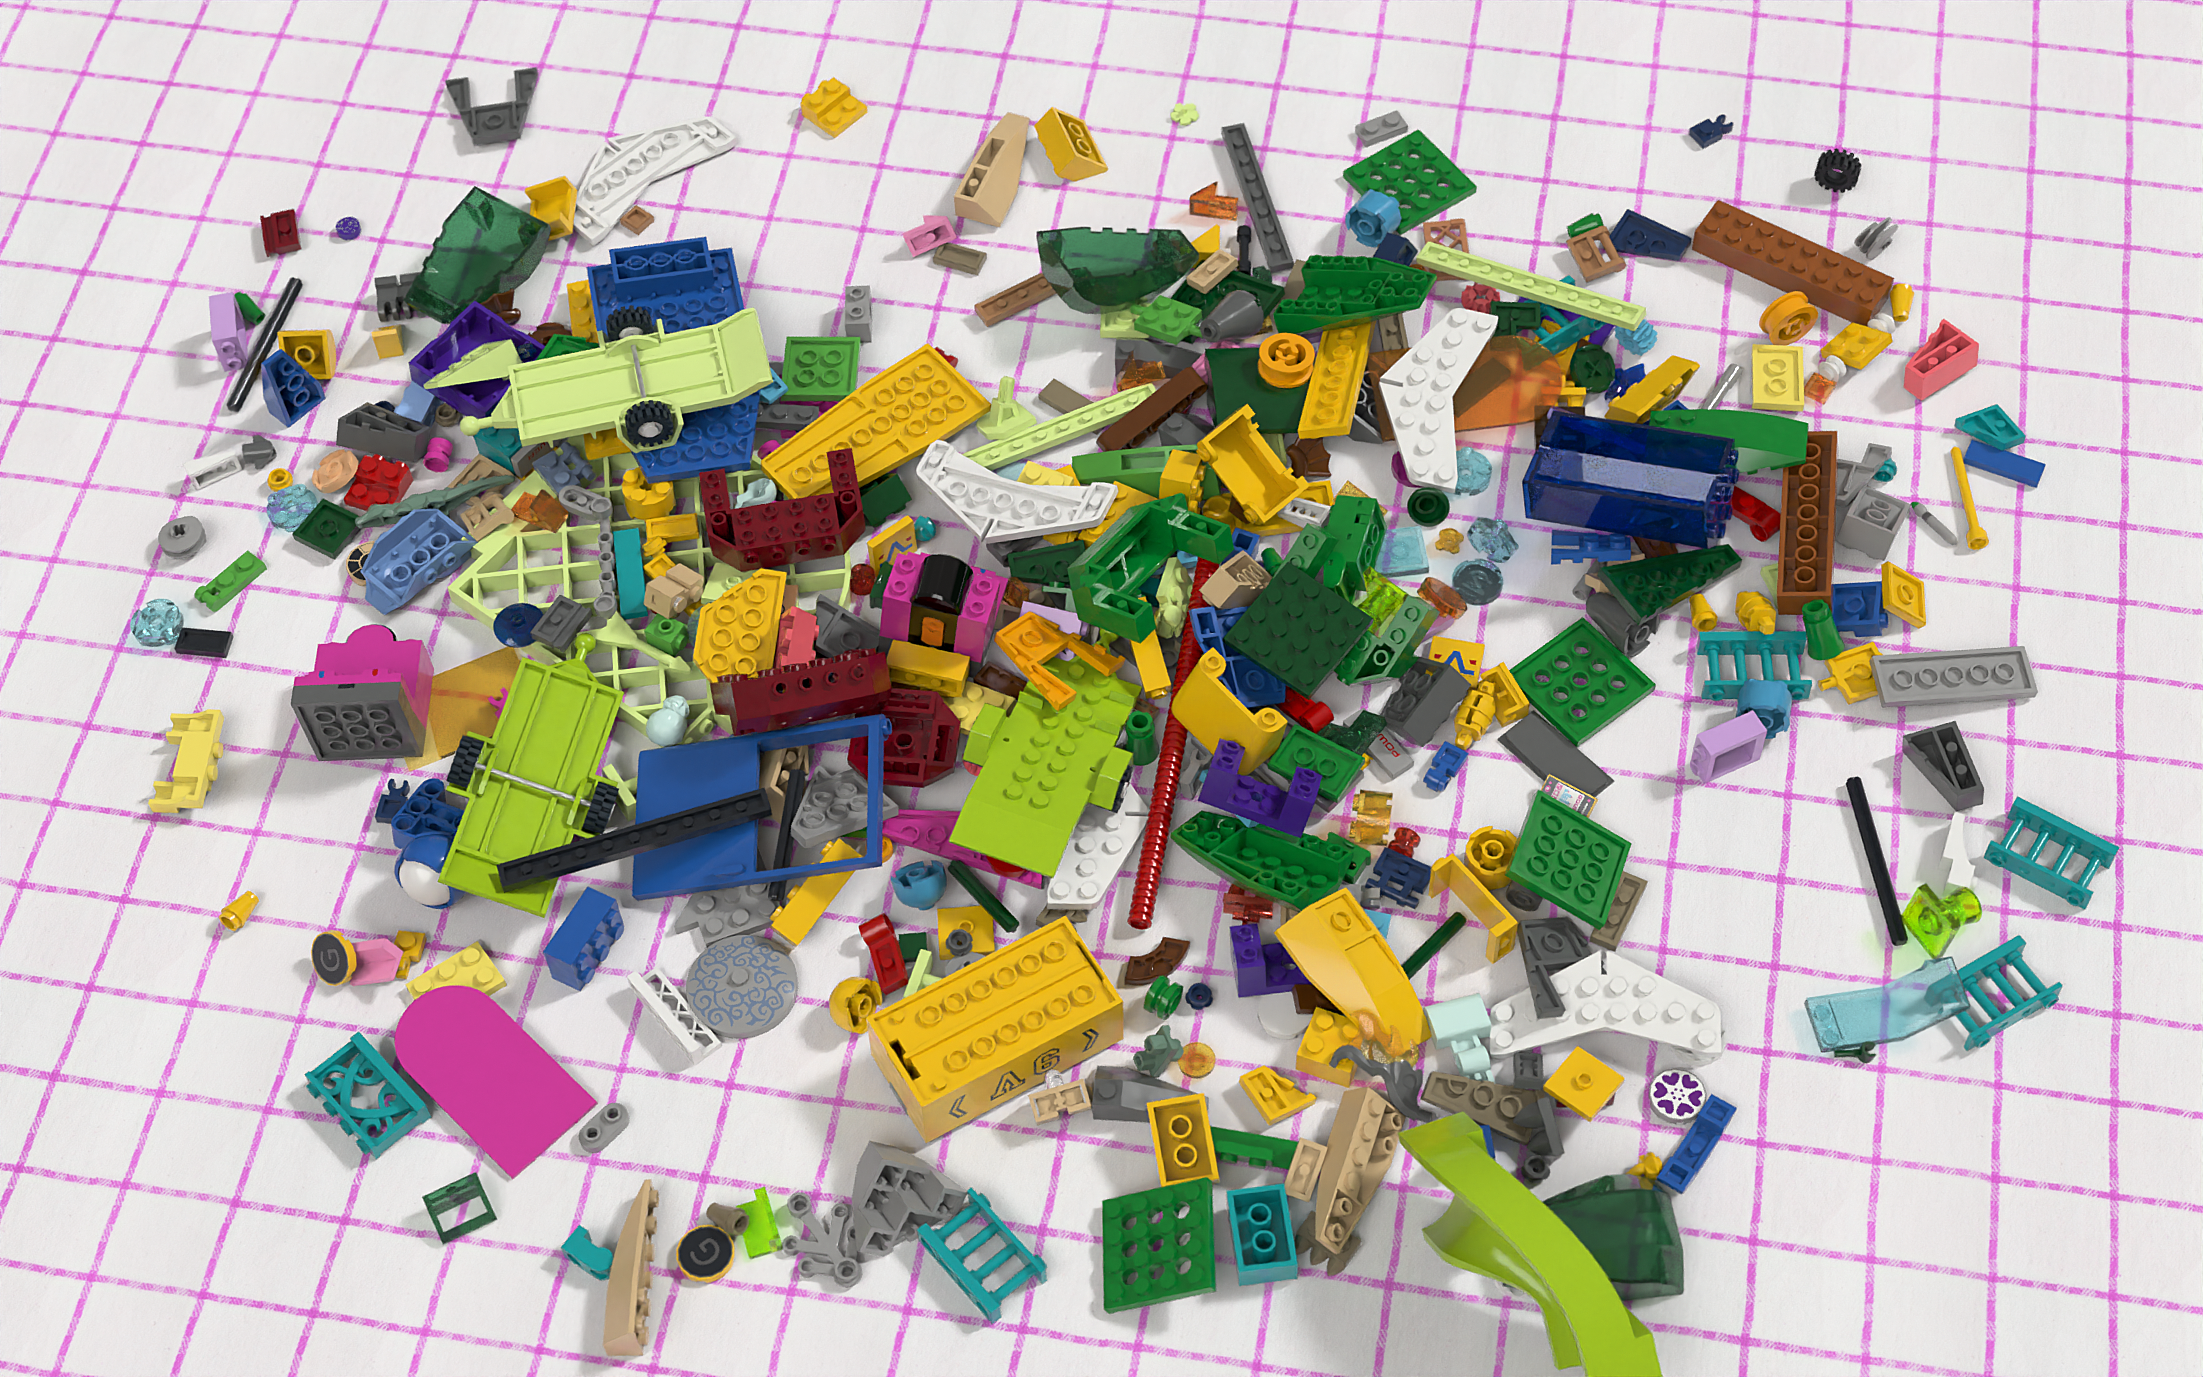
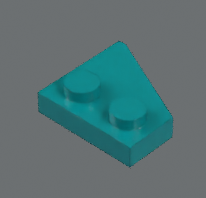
(1992, 427)

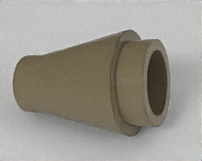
(729, 1219)

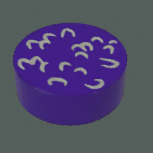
(348, 228)

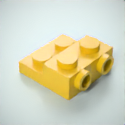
(832, 107)

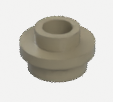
(446, 415)

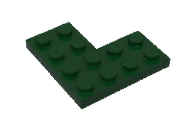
(1265, 292)

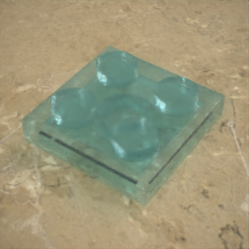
(1402, 553)

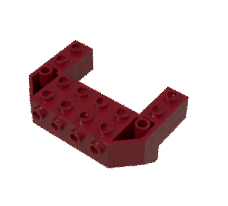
(788, 528)
(756, 706)

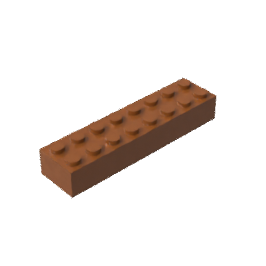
(1792, 263)
(1808, 526)

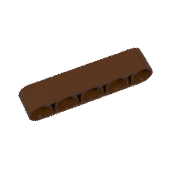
(1153, 411)

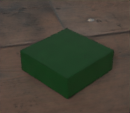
(911, 944)

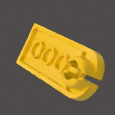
(1218, 507)

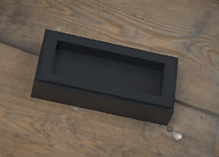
(204, 642)

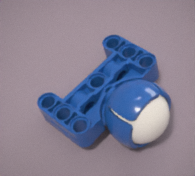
(425, 834)

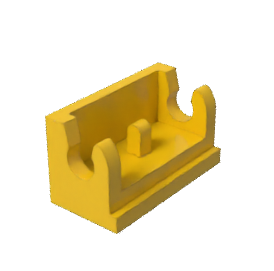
(1508, 697)

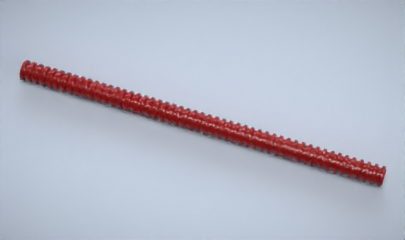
(1168, 769)

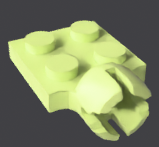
(1173, 599)

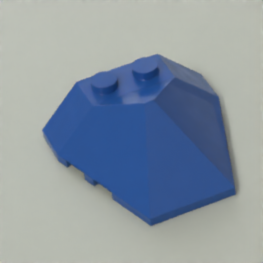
(1241, 676)

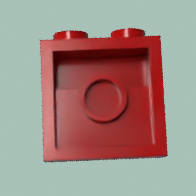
(378, 483)

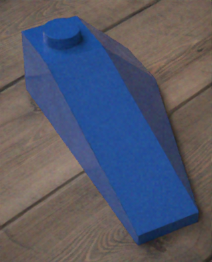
(289, 388)

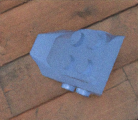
(412, 557)

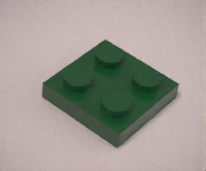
(327, 529)

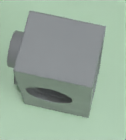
(858, 312)

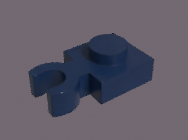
(1710, 132)
(391, 803)

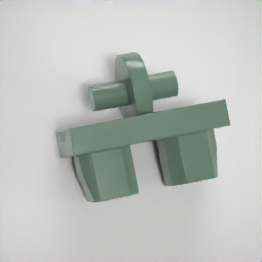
(1158, 1052)

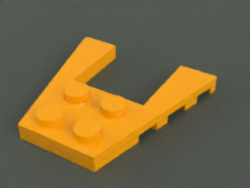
(1036, 640)

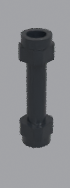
(1244, 239)

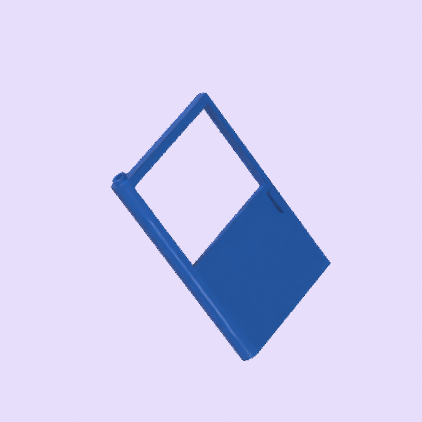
(717, 769)

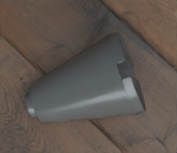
(1233, 318)
(1619, 625)

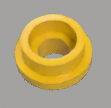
(279, 479)
(654, 547)

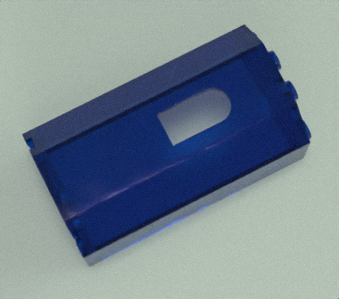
(1632, 480)

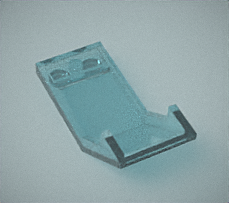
(1888, 1011)

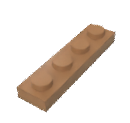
(1014, 299)

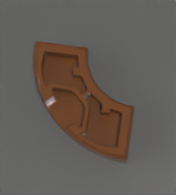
(1161, 961)

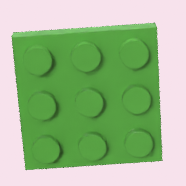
(820, 368)

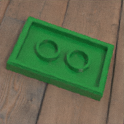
(1322, 756)

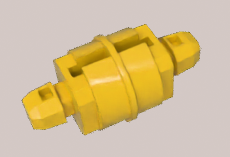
(1755, 612)
(1474, 715)

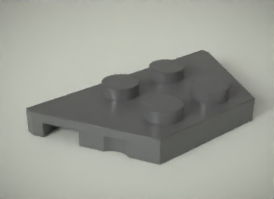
(841, 630)

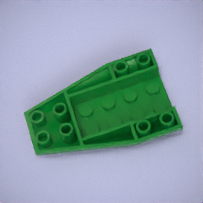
(1265, 859)

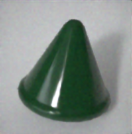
(1428, 506)

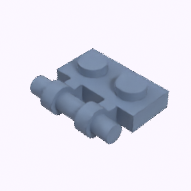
(555, 472)

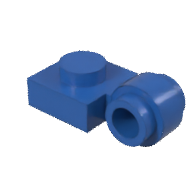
(1446, 761)

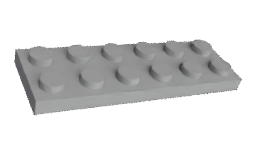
(1953, 676)

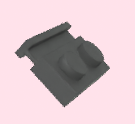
(561, 623)

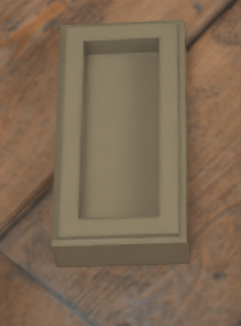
(960, 258)

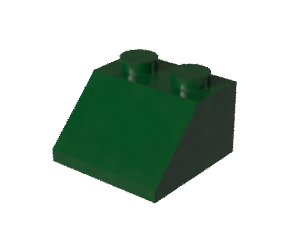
(882, 498)

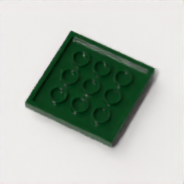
(1298, 630)

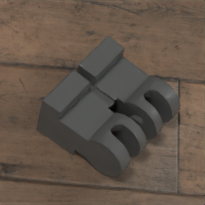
(391, 295)

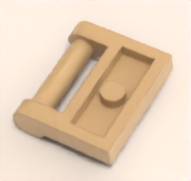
(478, 468)
(479, 514)

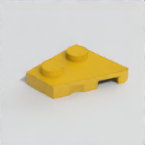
(1274, 1095)

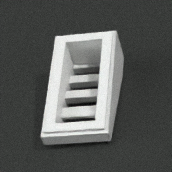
(207, 470)
(1312, 509)

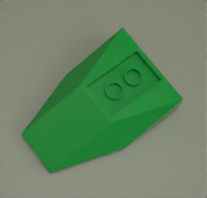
(1351, 293)

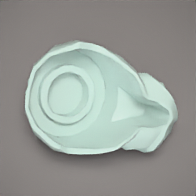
(757, 493)
(668, 724)

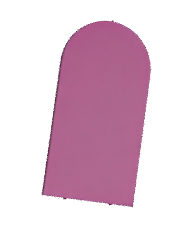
(488, 1075)

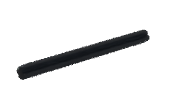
(264, 344)
(1876, 861)

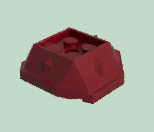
(923, 724)

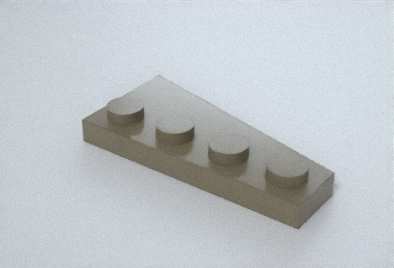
(1482, 1102)

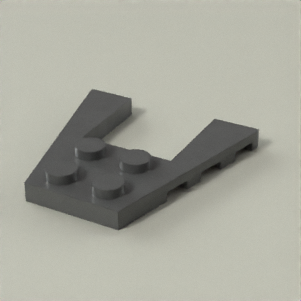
(494, 121)
(1546, 947)

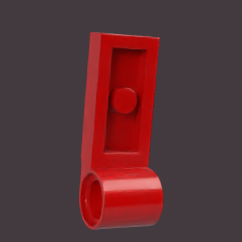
(1762, 518)
(1306, 712)
(885, 953)

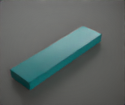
(630, 573)

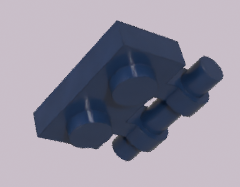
(1402, 871)

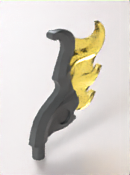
(1388, 1058)

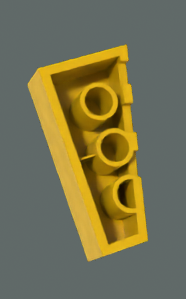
(813, 896)

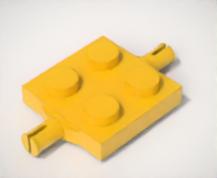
(1852, 673)

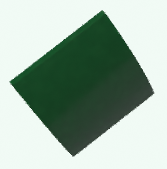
(1236, 382)

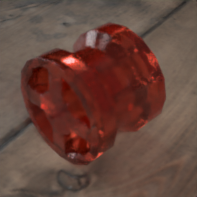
(860, 573)
(1405, 841)

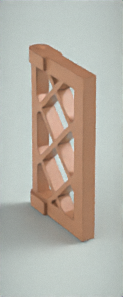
(1445, 227)

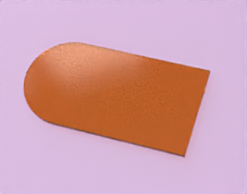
(1506, 386)

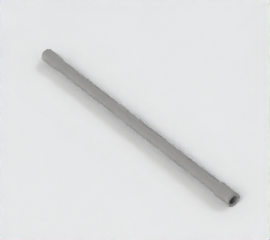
(1725, 383)

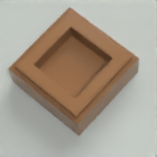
(637, 220)

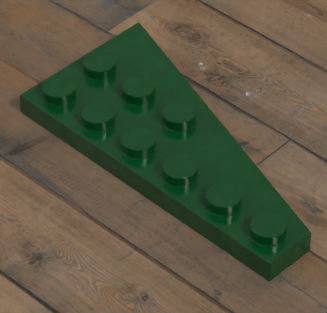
(1661, 582)

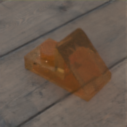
(1210, 204)
(1132, 376)
(540, 511)

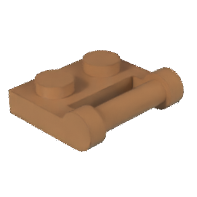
(1588, 256)

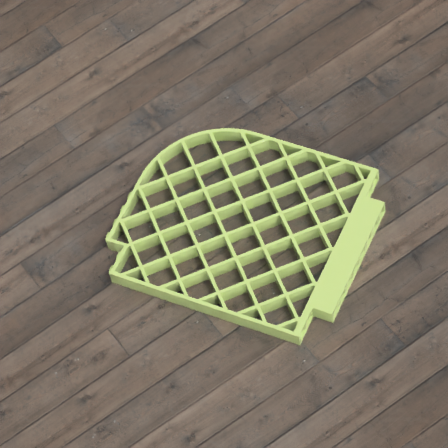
(520, 536)

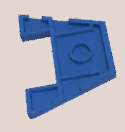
(1591, 546)

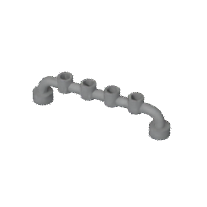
(606, 603)

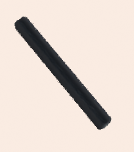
(785, 840)

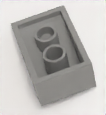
(1873, 523)

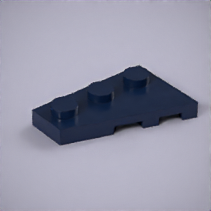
(1648, 238)

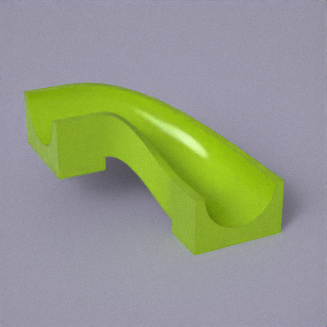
(1515, 1238)

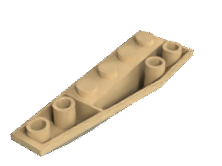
(994, 173)
(1354, 1163)
(631, 1278)

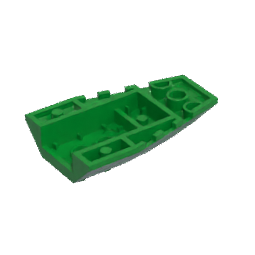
(1758, 437)

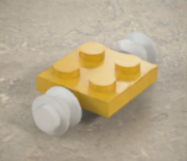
(1856, 346)

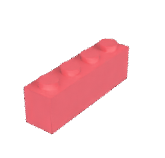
(795, 638)

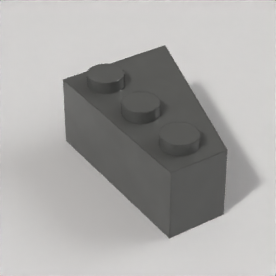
(383, 433)
(1946, 764)

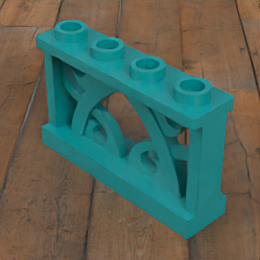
(367, 1059)

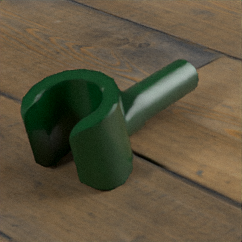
(1861, 1053)

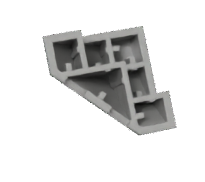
(897, 1196)

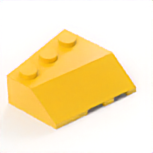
(1654, 392)

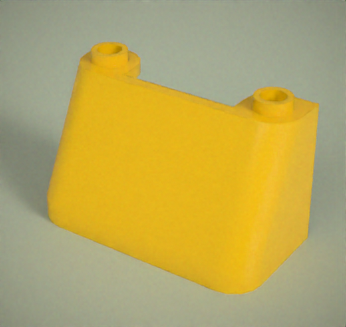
(1249, 467)
(1215, 713)

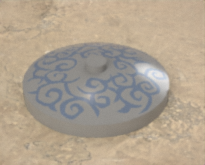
(742, 986)

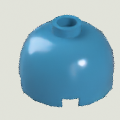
(920, 884)

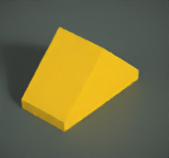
(1207, 243)
(388, 341)

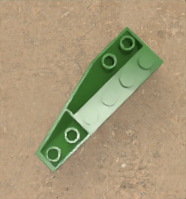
(1138, 469)

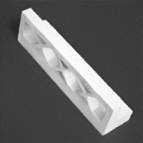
(670, 1019)

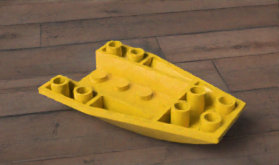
(1354, 965)

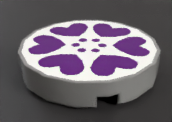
(1677, 1096)

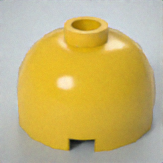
(853, 1002)

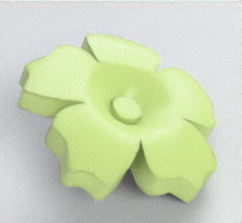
(1184, 114)

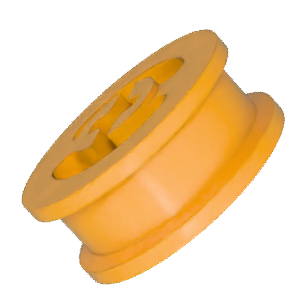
(1788, 318)
(1287, 350)

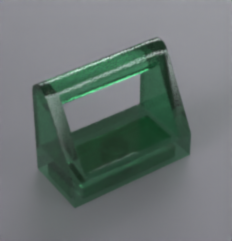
(453, 1196)

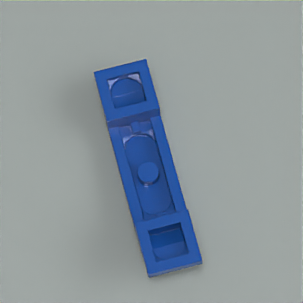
(1697, 1144)

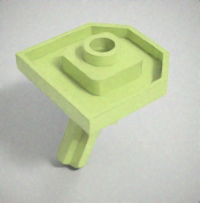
(1006, 414)

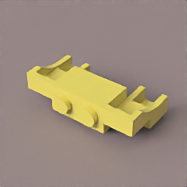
(195, 763)

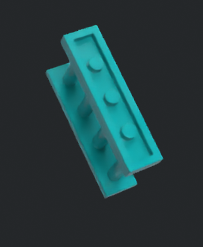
(1569, 332)
(1751, 643)
(2061, 832)
(1989, 967)
(971, 1282)

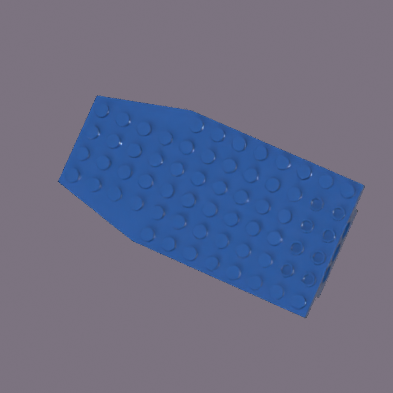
(688, 291)

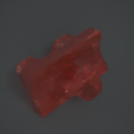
(1246, 907)

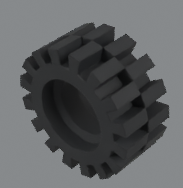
(1840, 161)

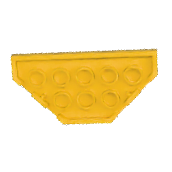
(741, 627)

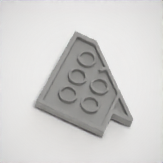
(834, 807)
(729, 910)

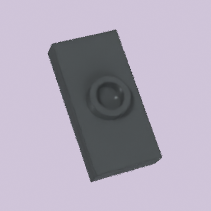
(1528, 1071)

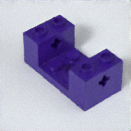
(1272, 806)
(1260, 967)

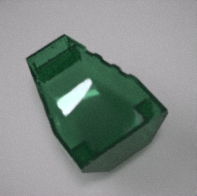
(480, 252)
(1112, 269)
(1628, 1231)

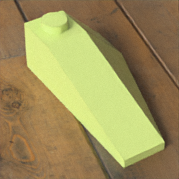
(480, 364)

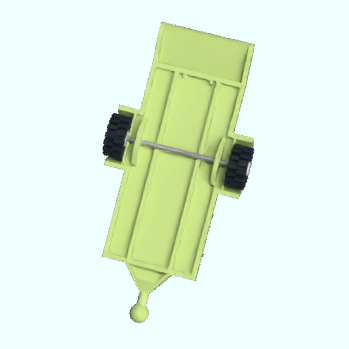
(633, 381)

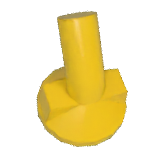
(1648, 1165)

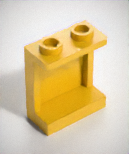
(554, 204)

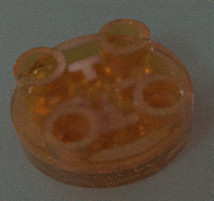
(1443, 597)

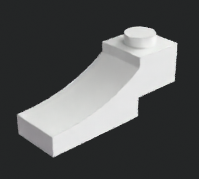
(1954, 858)

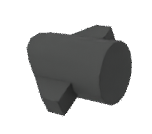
(258, 452)

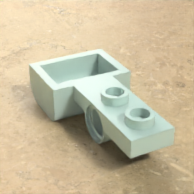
(1460, 1026)

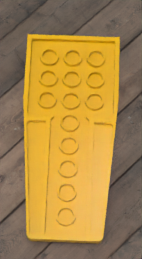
(882, 422)

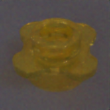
(1452, 535)

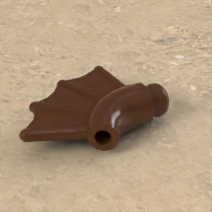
(502, 306)
(1309, 458)

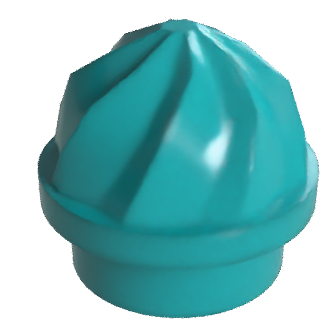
(1886, 472)
(924, 529)

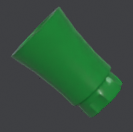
(1821, 631)
(1141, 738)

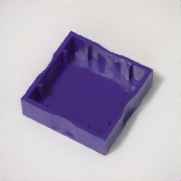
(465, 333)

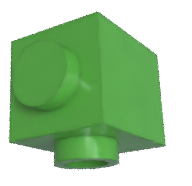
(666, 635)

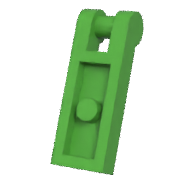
(230, 581)

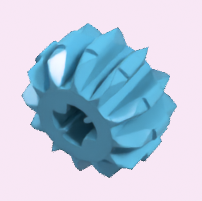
(1637, 341)

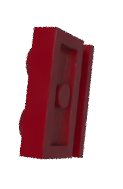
(280, 232)

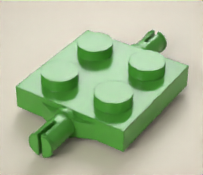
(1167, 319)

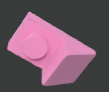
(931, 234)

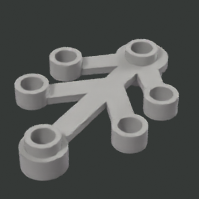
(825, 1244)

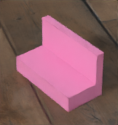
(376, 961)

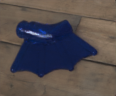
(1623, 380)

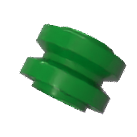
(1163, 997)

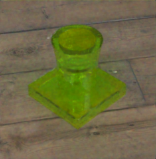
(1382, 598)
(1936, 920)

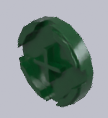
(1592, 368)

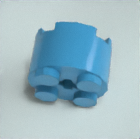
(1373, 217)
(1770, 703)

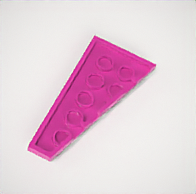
(931, 833)

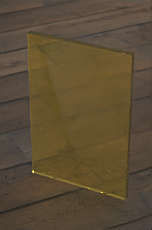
(462, 704)

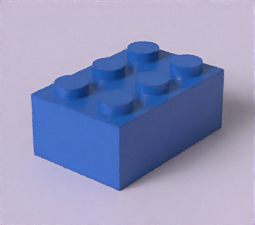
(584, 939)

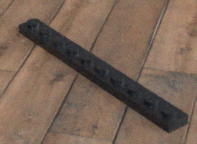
(634, 840)

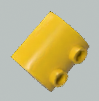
(311, 350)

